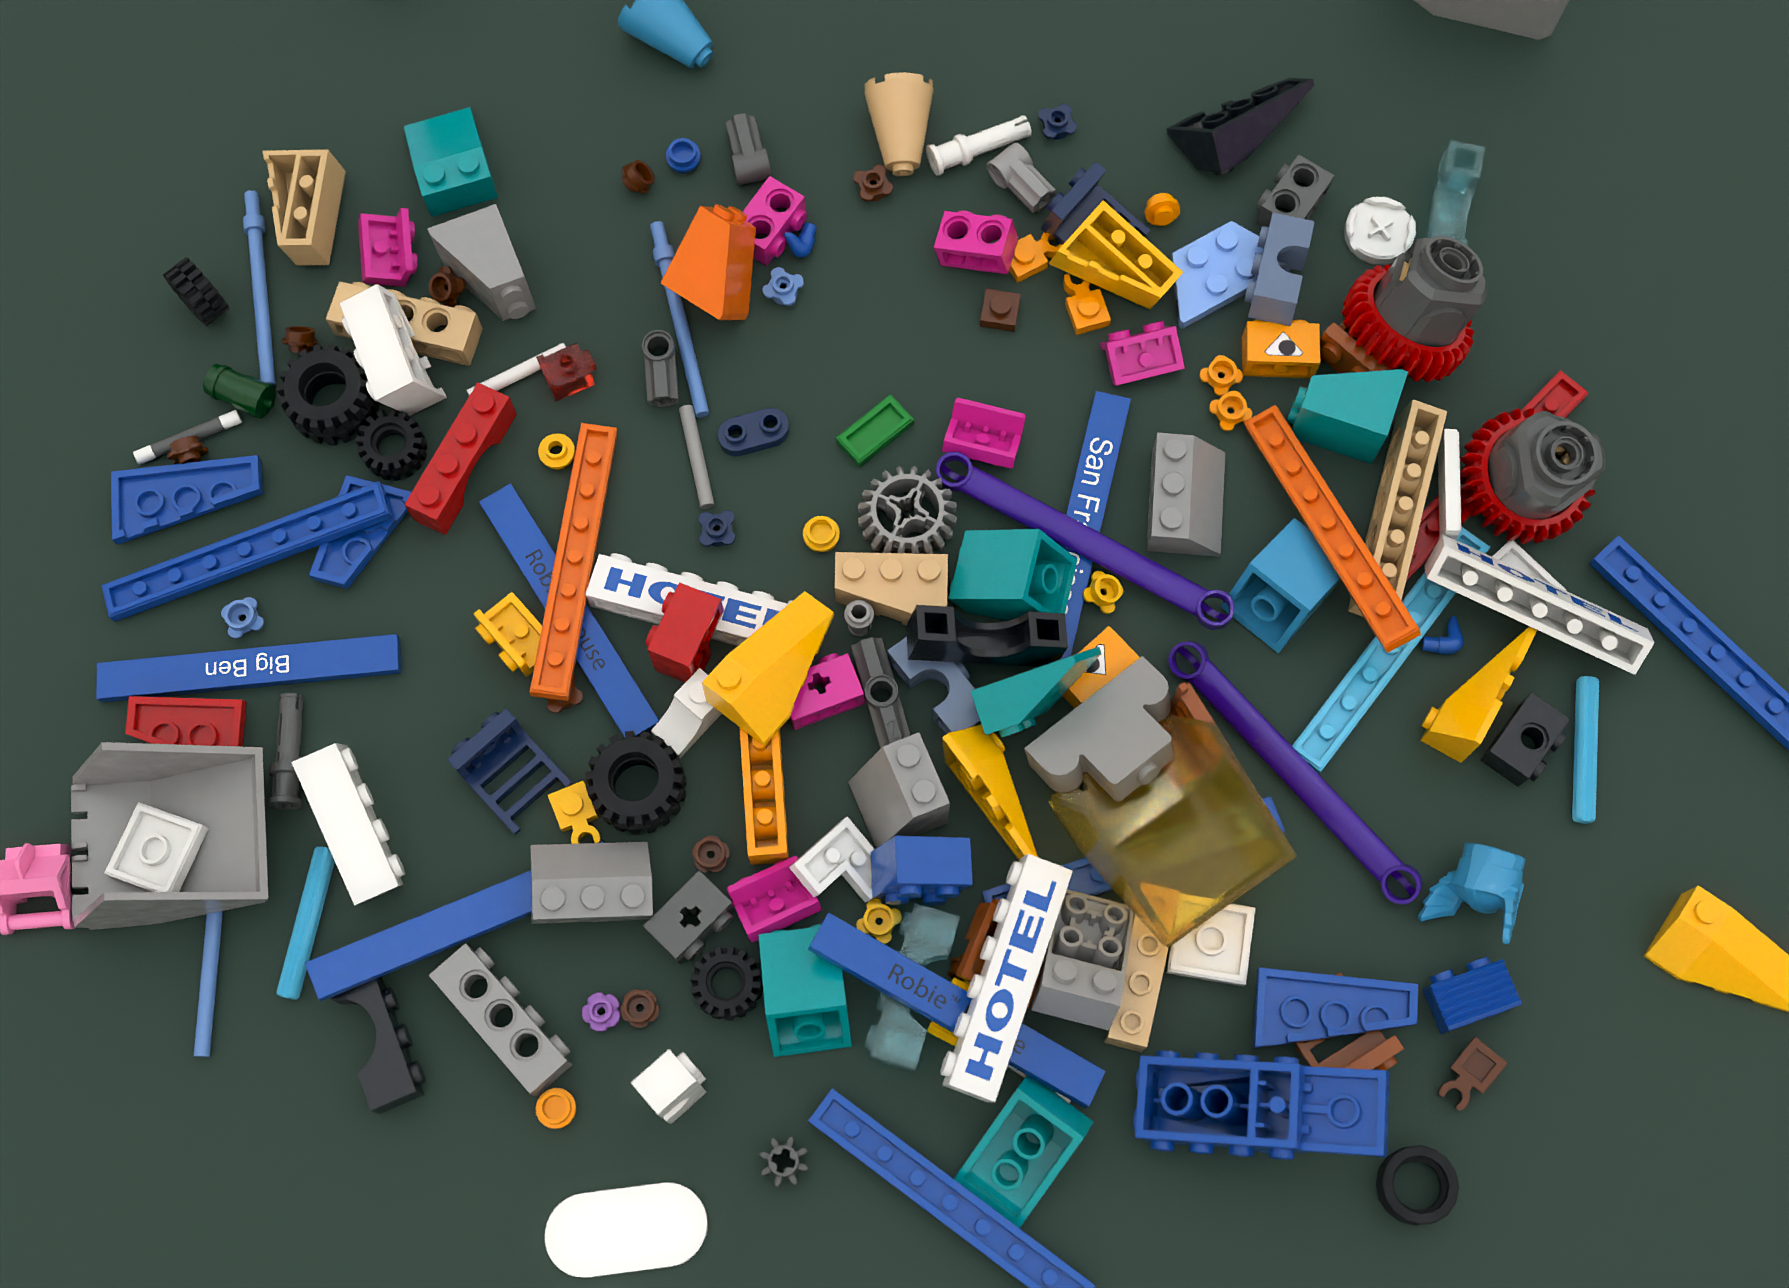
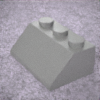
(1185, 496)
(590, 882)

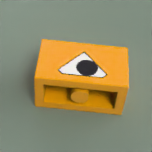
(1280, 349)
(1114, 659)

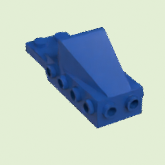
(1260, 1106)

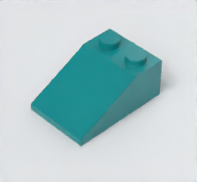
(450, 162)
(1017, 700)
(1024, 1150)

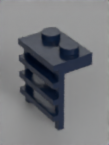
(1072, 209)
(491, 752)

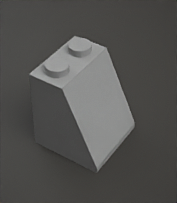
(484, 257)
(900, 791)

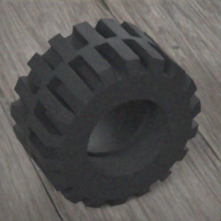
(309, 376)
(614, 761)

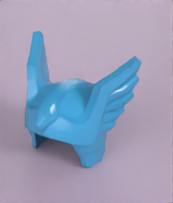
(1484, 880)

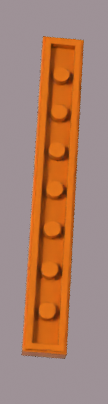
(1332, 530)
(574, 563)

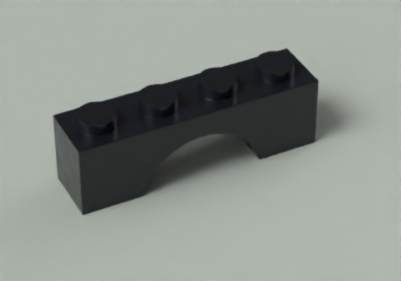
(944, 636)
(390, 1074)

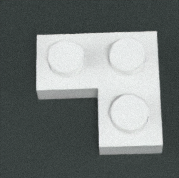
(837, 853)

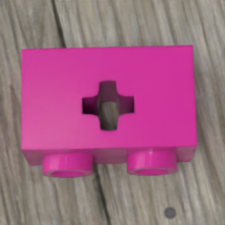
(841, 686)

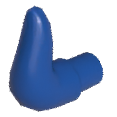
(803, 244)
(1445, 645)

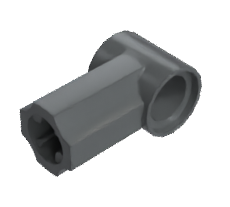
(748, 156)
(660, 370)

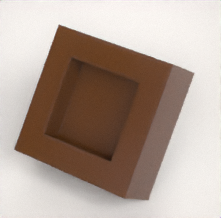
(1000, 310)

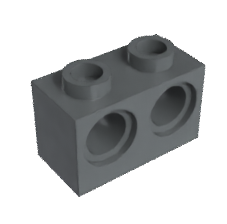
(1297, 200)

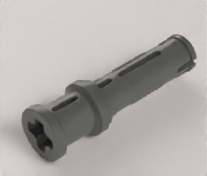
(285, 780)

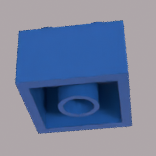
(921, 869)

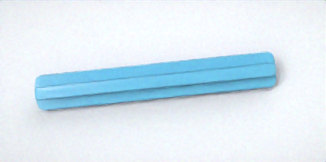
(1585, 750)
(306, 924)

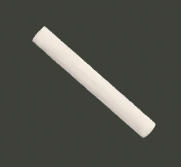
(517, 372)

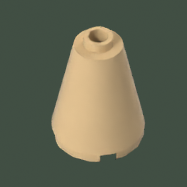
(900, 118)

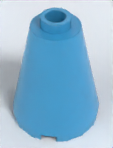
(669, 29)

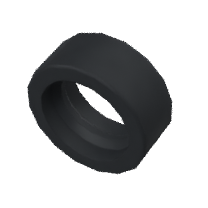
(1442, 1167)

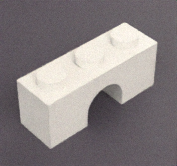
(670, 1085)

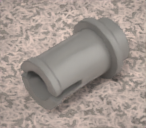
(855, 610)

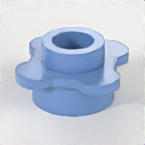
(783, 296)
(234, 610)

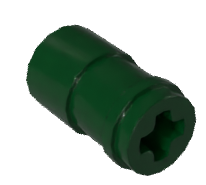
(241, 391)

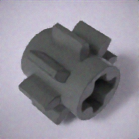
(779, 1151)

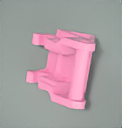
(35, 873)

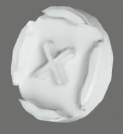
(1379, 230)

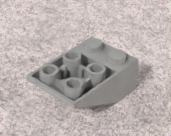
(1085, 961)

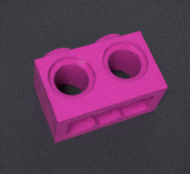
(767, 221)
(974, 249)

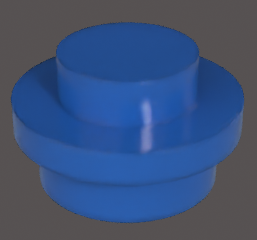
(683, 155)

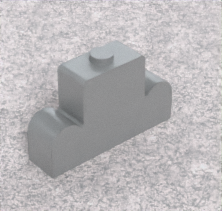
(1109, 736)

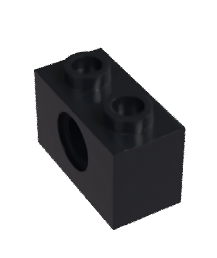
(1542, 725)

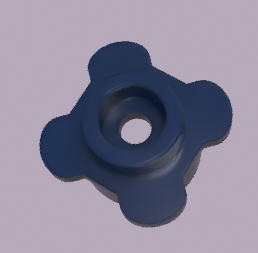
(1057, 130)
(724, 536)

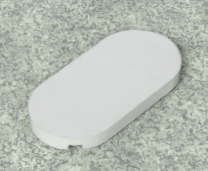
(626, 1230)

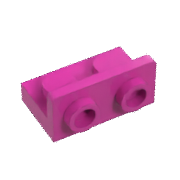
(1143, 354)

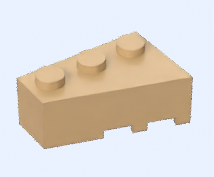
(306, 202)
(892, 581)

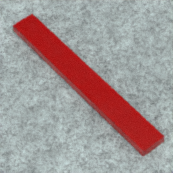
(1559, 398)

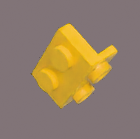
(513, 631)

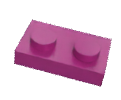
(387, 248)
(984, 432)
(772, 899)

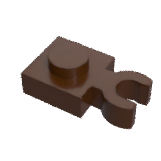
(1476, 1068)

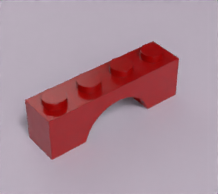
(442, 486)

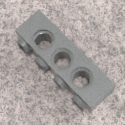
(455, 980)

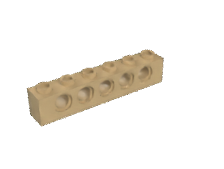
(1403, 491)

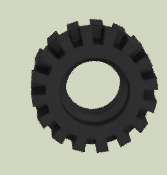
(196, 291)
(383, 427)
(726, 1007)

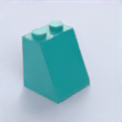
(1347, 411)
(1011, 574)
(802, 995)

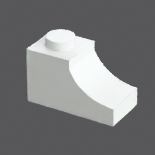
(687, 716)

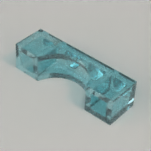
(1454, 190)
(899, 1036)

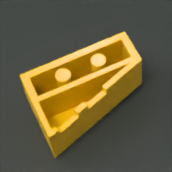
(1117, 258)

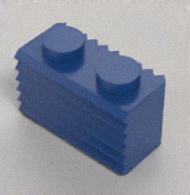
(1471, 995)

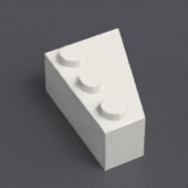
(387, 353)

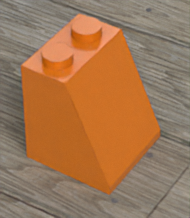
(715, 263)

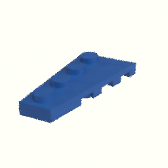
(170, 494)
(1322, 1006)

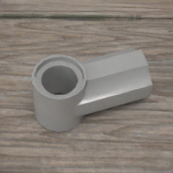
(1015, 170)

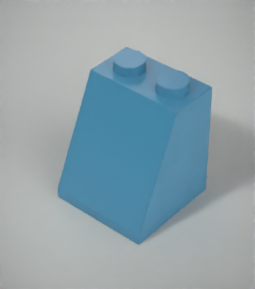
(1283, 586)

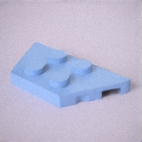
(1214, 271)

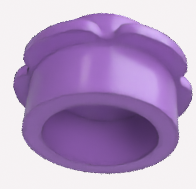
(601, 1022)

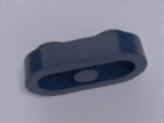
(754, 433)

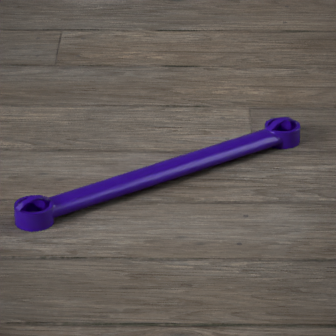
(1086, 541)
(1296, 772)

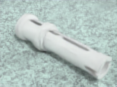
(963, 148)

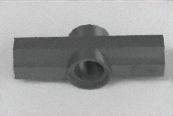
(876, 674)

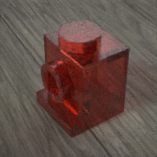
(565, 380)

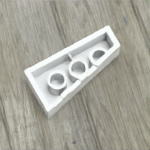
(349, 822)

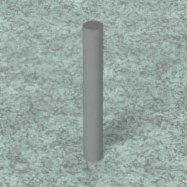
(696, 457)

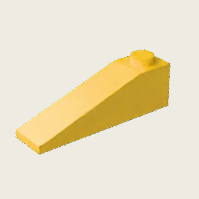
(766, 671)
(1469, 712)
(984, 774)
(1720, 949)

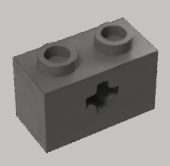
(695, 898)

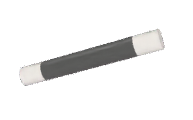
(201, 431)

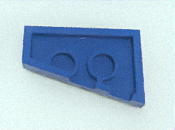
(345, 557)

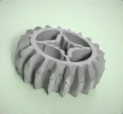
(882, 499)

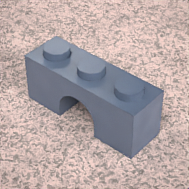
(1276, 290)
(958, 708)

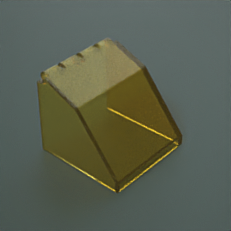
(1184, 839)

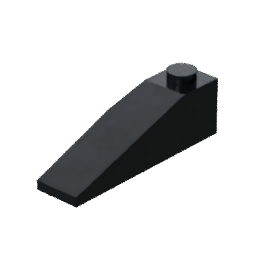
(1233, 134)

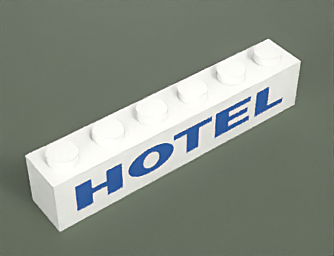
(641, 590)
(1538, 604)
(1006, 979)

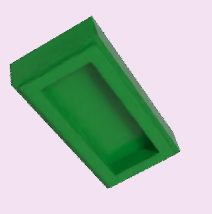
(875, 430)

